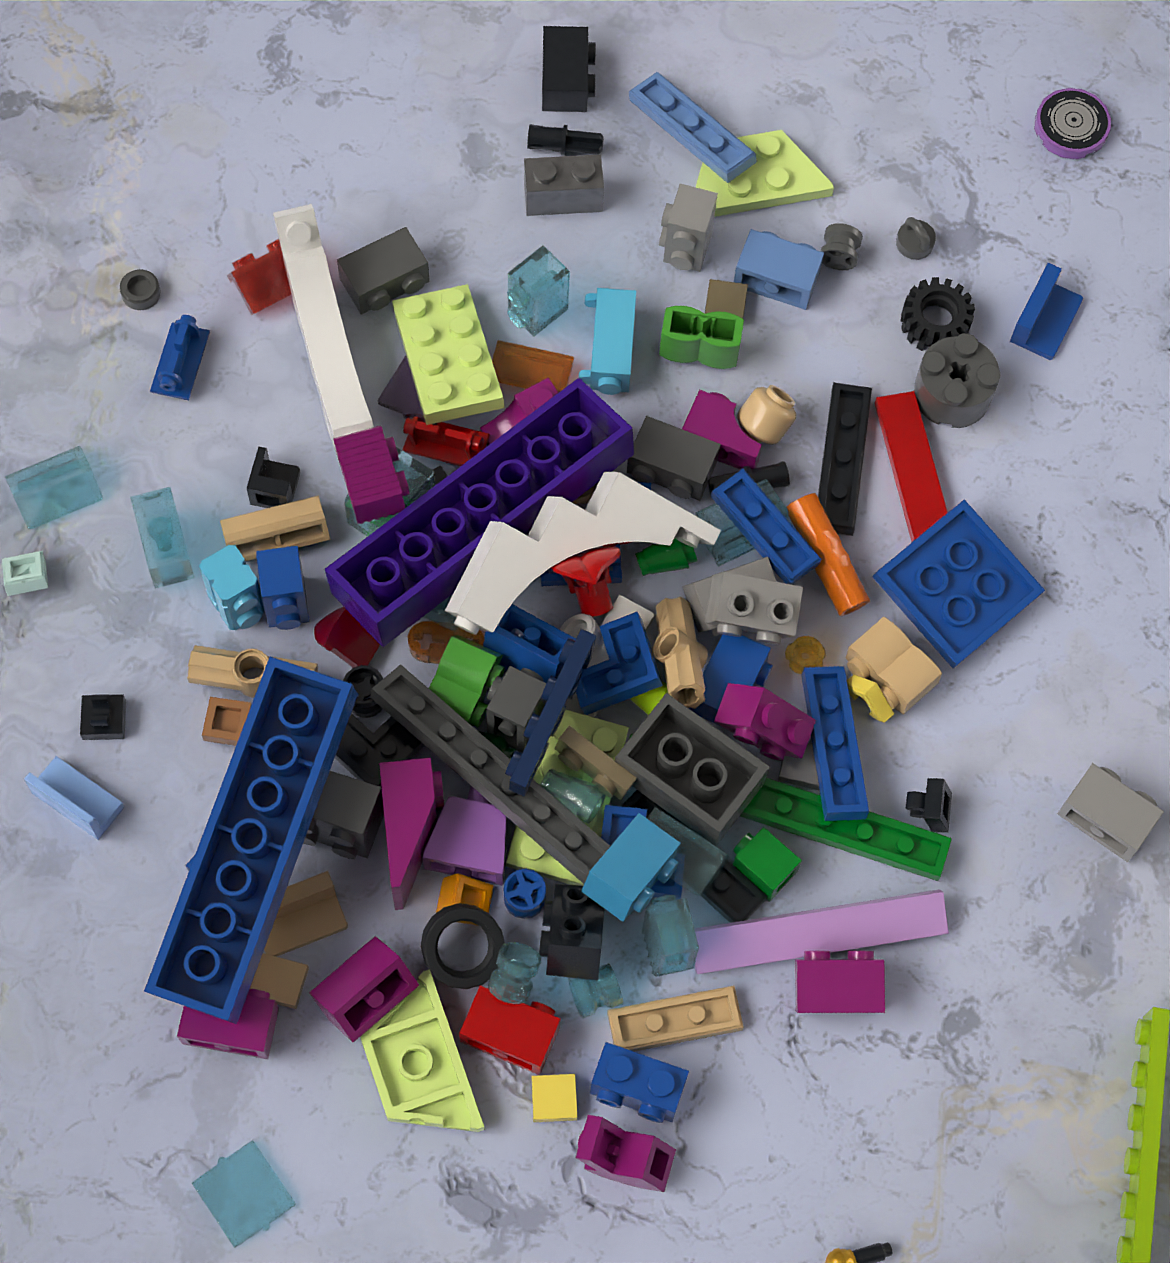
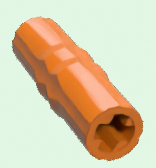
(835, 567)

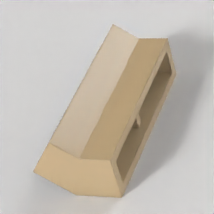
(280, 526)

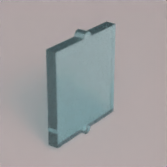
(243, 1193)

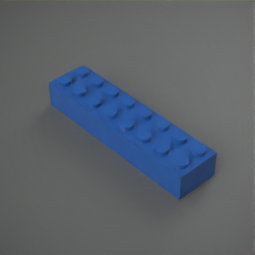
(252, 840)

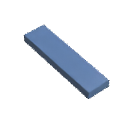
(692, 127)

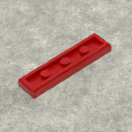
(911, 461)

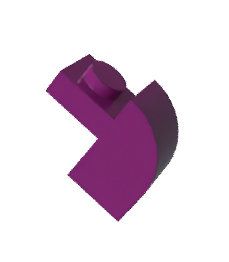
(624, 1155)

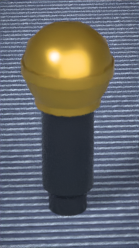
(868, 1254)

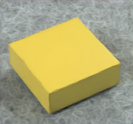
(554, 1098)

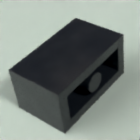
(565, 69)

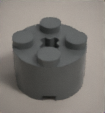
(956, 381)

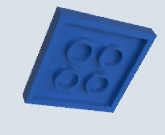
(958, 583)

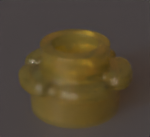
(807, 645)

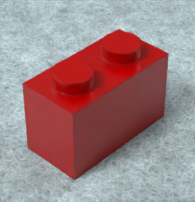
(511, 1031)

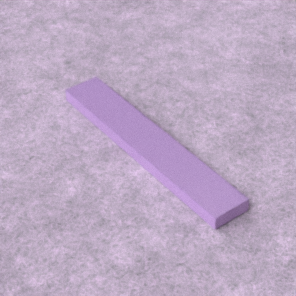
(820, 930)

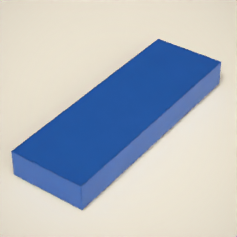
(765, 527)

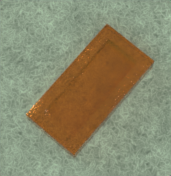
(527, 366)

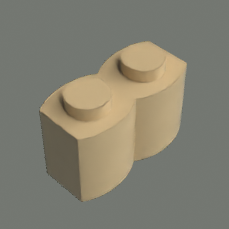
(894, 664)

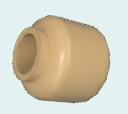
(767, 414)

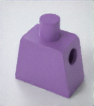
(468, 840)

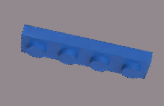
(835, 744)

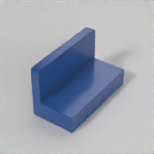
(1046, 315)

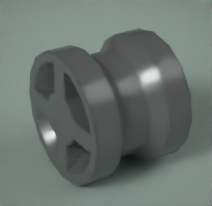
(841, 246)

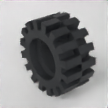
(936, 295)

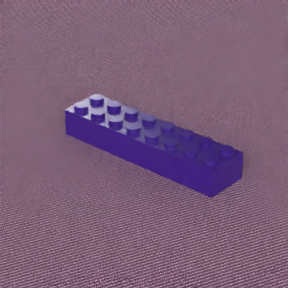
(427, 546)

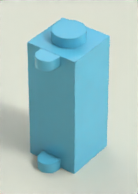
(611, 340)

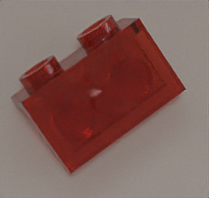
(261, 279)

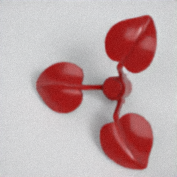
(591, 577)

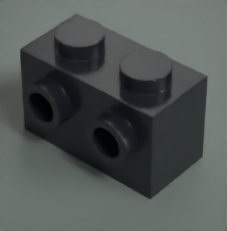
(574, 934)

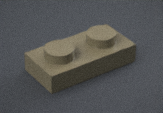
(581, 754)

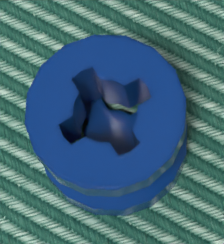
(523, 884)

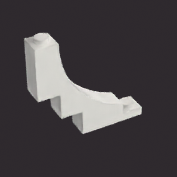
(321, 322)
(510, 560)

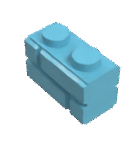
(232, 588)

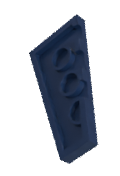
(576, 657)

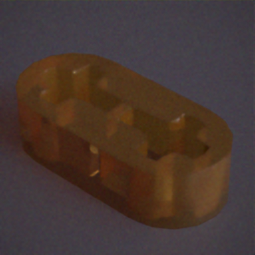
(439, 635)

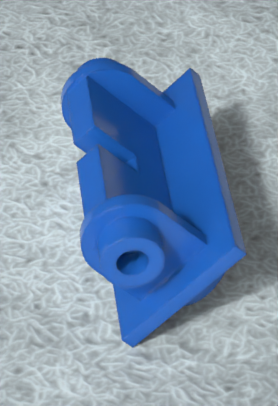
(180, 359)

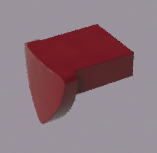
(346, 638)

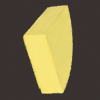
(872, 695)

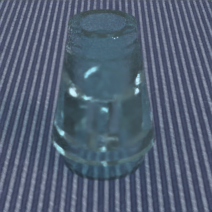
(575, 794)

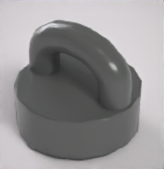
(915, 239)

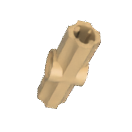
(680, 652)
(227, 667)

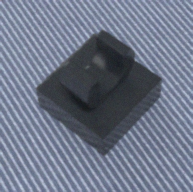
(102, 717)
(932, 805)

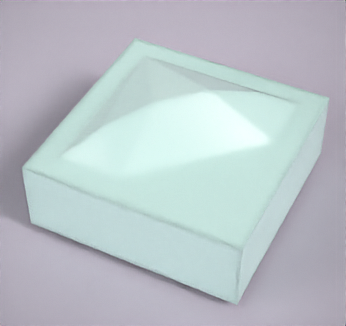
(25, 573)

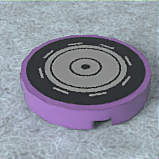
(1072, 123)

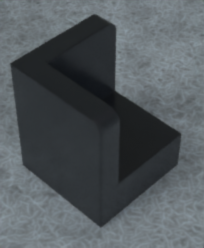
(271, 481)

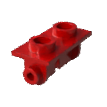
(443, 441)

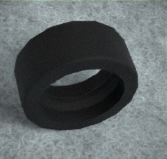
(435, 927)

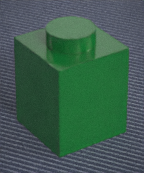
(766, 862)

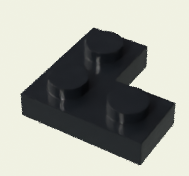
(363, 750)

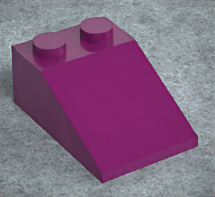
(410, 805)

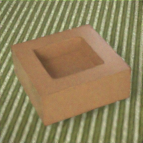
(225, 720)

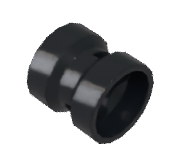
(363, 680)

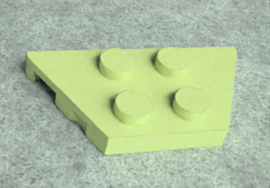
(778, 177)
(420, 1064)

